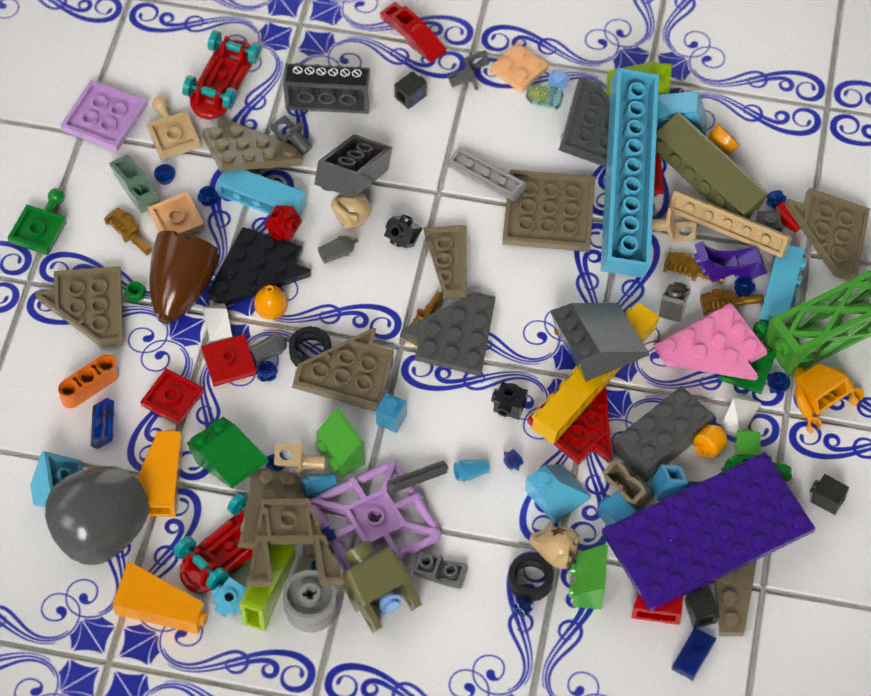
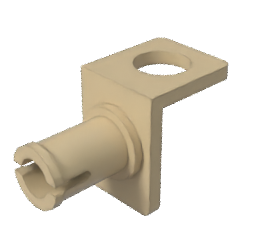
(674, 228)
(299, 459)

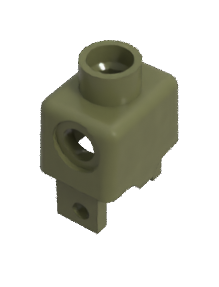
(374, 576)

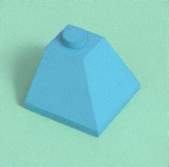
(49, 471)
(555, 491)

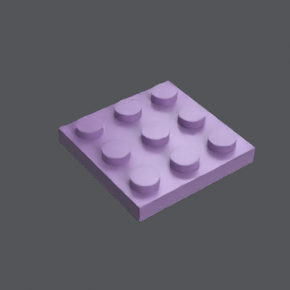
(104, 115)

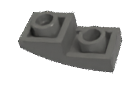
(436, 569)

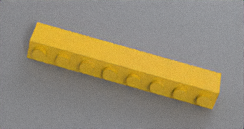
(576, 394)

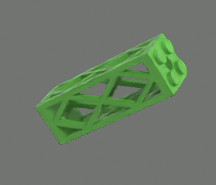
(782, 337)

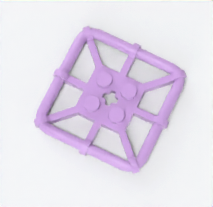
(381, 505)

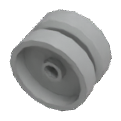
(308, 604)

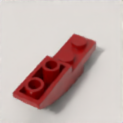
(414, 31)

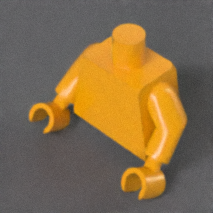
(820, 389)

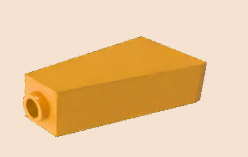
(162, 473)
(157, 602)

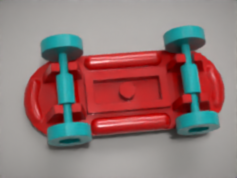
(221, 77)
(217, 555)

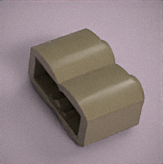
(626, 480)

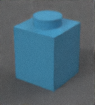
(391, 412)
(668, 481)
(614, 509)

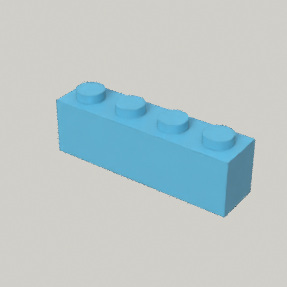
(259, 192)
(782, 283)

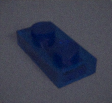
(102, 423)
(693, 653)

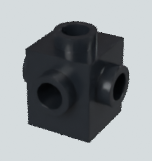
(402, 231)
(509, 400)

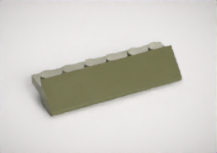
(708, 168)

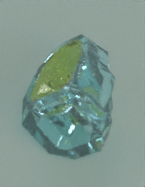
(545, 95)

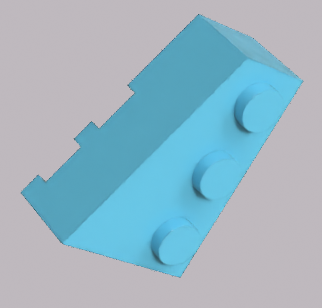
(686, 103)

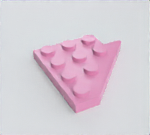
(714, 345)

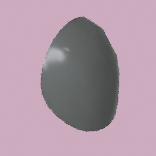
(96, 513)

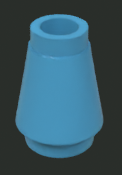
(469, 469)
(316, 484)

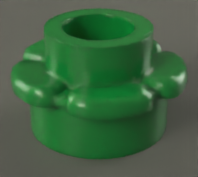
(133, 287)

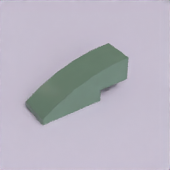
(134, 183)

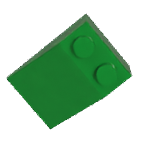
(226, 452)

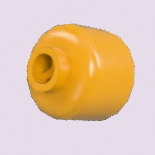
(710, 441)

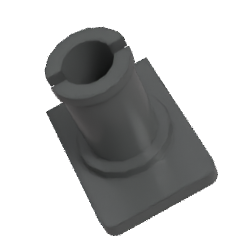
(467, 74)
(294, 134)

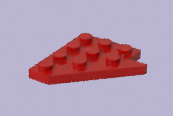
(587, 433)

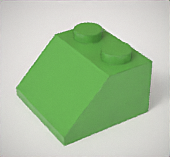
(340, 444)
(589, 578)

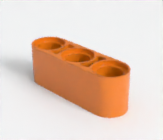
(84, 390)

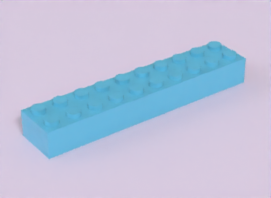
(630, 173)

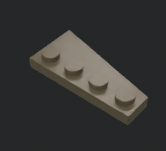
(449, 257)
(733, 600)

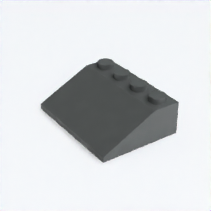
(598, 337)

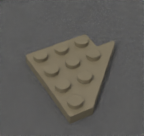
(243, 148)
(834, 230)
(89, 302)
(348, 372)

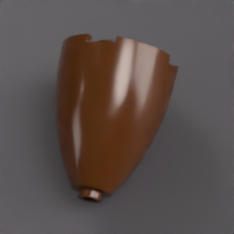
(179, 273)

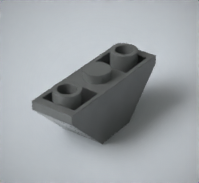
(674, 301)

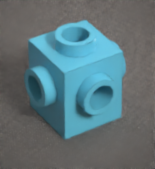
(229, 589)

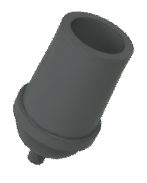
(337, 248)
(269, 347)

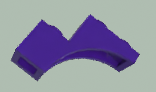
(721, 264)

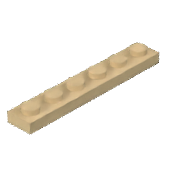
(730, 223)

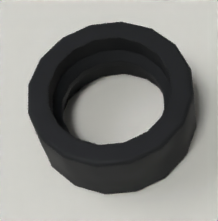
(306, 334)
(530, 560)

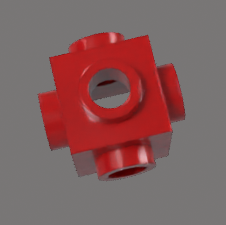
(283, 222)

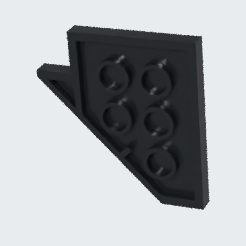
(255, 263)

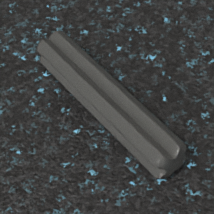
(417, 476)

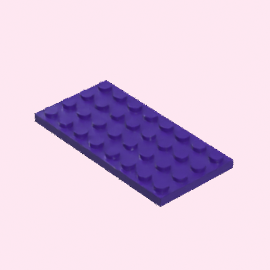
(707, 531)

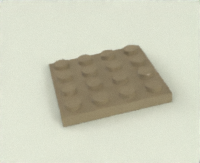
(551, 211)

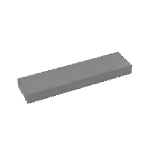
(486, 174)

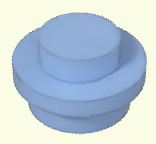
(558, 79)
(389, 602)

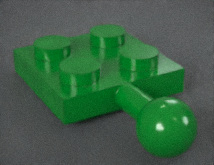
(37, 227)
(761, 366)

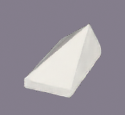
(217, 322)
(740, 414)

